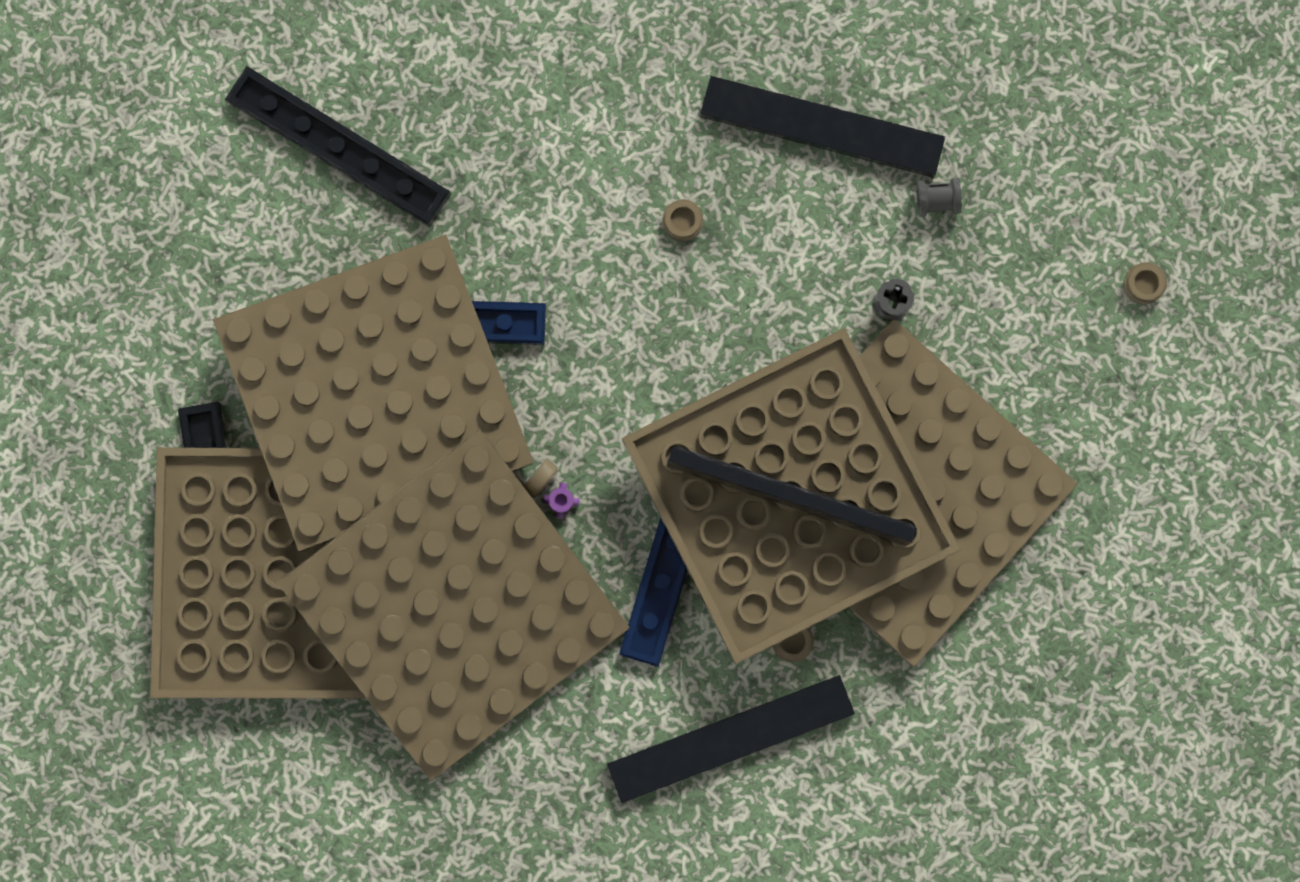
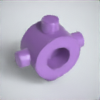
(561, 500)

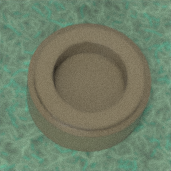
(682, 220)
(1145, 283)
(540, 478)
(795, 647)

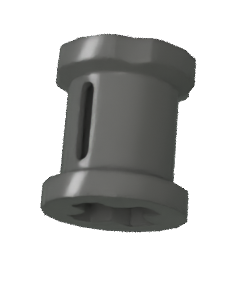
(939, 197)
(905, 296)

